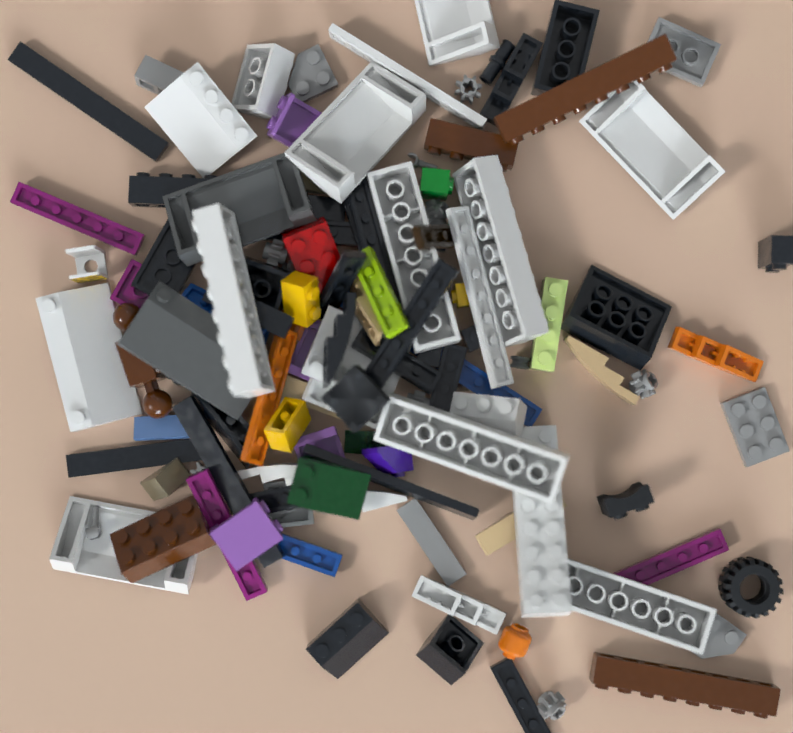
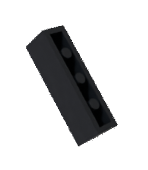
(148, 190)
(229, 429)

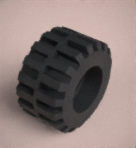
(763, 600)

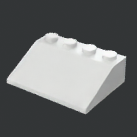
(200, 120)
(314, 361)

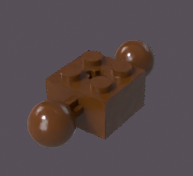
(139, 374)

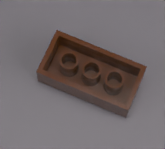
(161, 540)

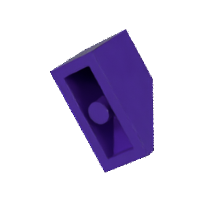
(389, 460)

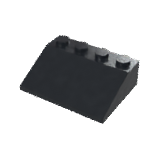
(616, 318)

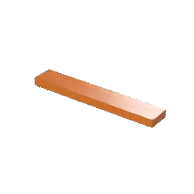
(266, 405)

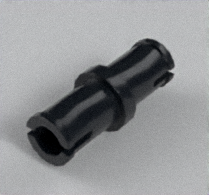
(497, 62)

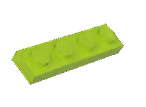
(381, 296)

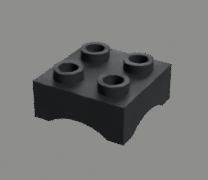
(356, 398)
(636, 498)

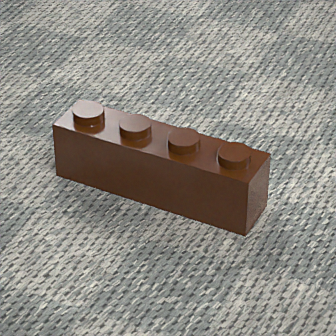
(467, 143)

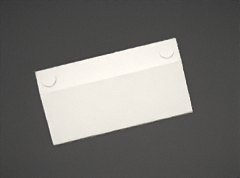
(456, 29)
(357, 130)
(652, 148)
(85, 356)
(97, 558)

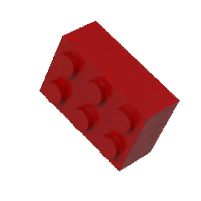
(312, 250)

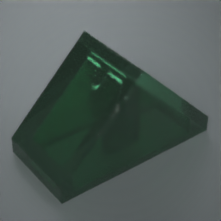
(360, 440)

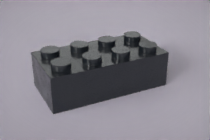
(565, 45)

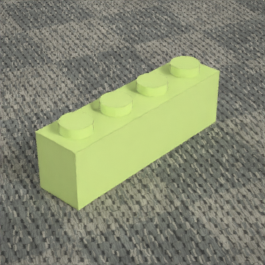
(545, 347)

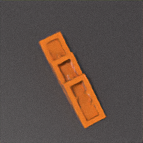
(715, 354)

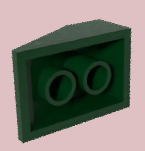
(328, 487)

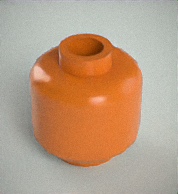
(514, 641)

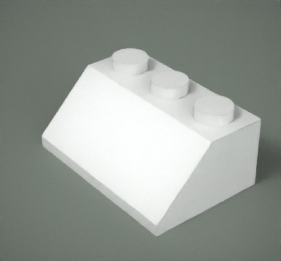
(262, 79)
(494, 411)

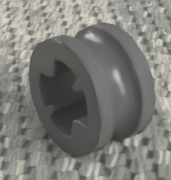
(520, 362)

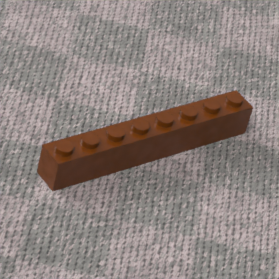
(584, 89)
(684, 684)

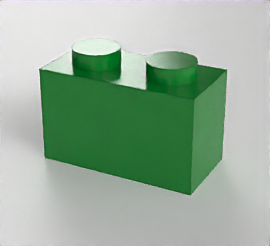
(436, 184)

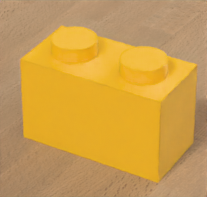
(301, 298)
(287, 424)

